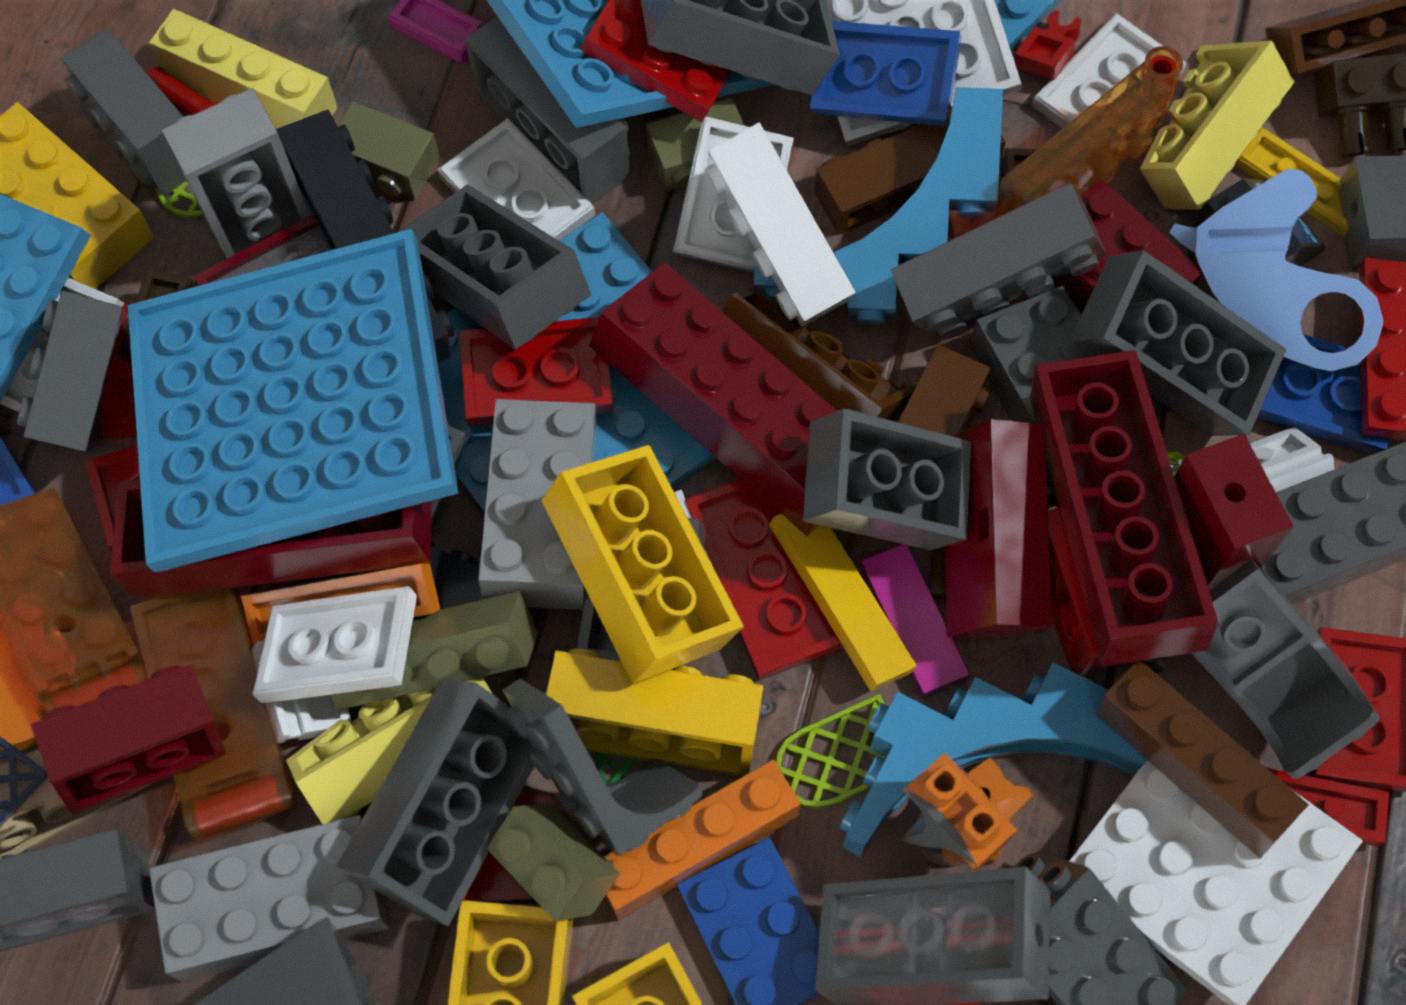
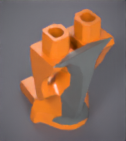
(958, 818)

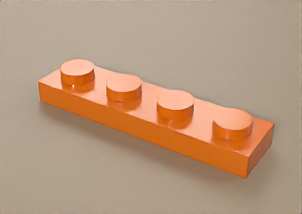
(416, 576)

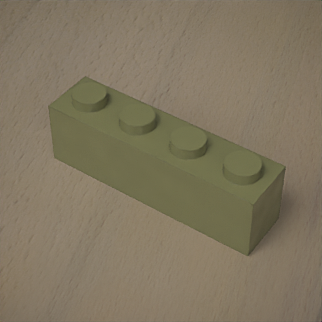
(459, 645)

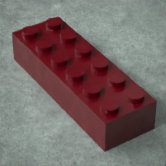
(715, 385)
(1122, 510)
(357, 546)

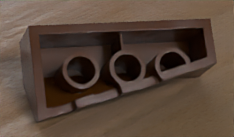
(817, 358)

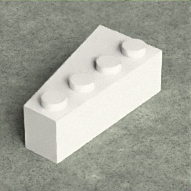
(778, 225)

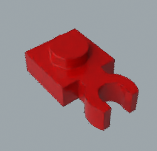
(1049, 49)

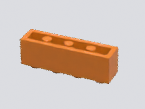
(702, 837)

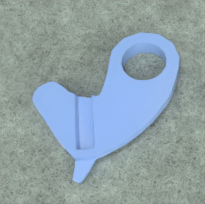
(1247, 269)

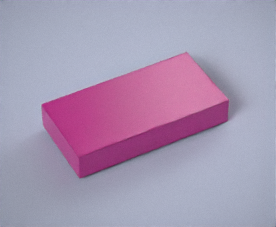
(435, 26)

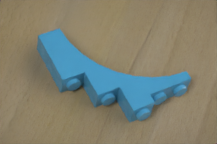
(959, 180)
(988, 723)

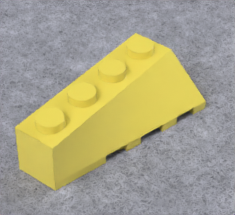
(226, 65)
(1214, 120)
(351, 760)

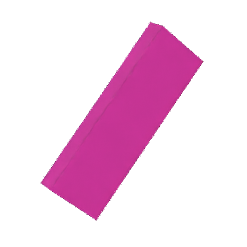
(915, 618)

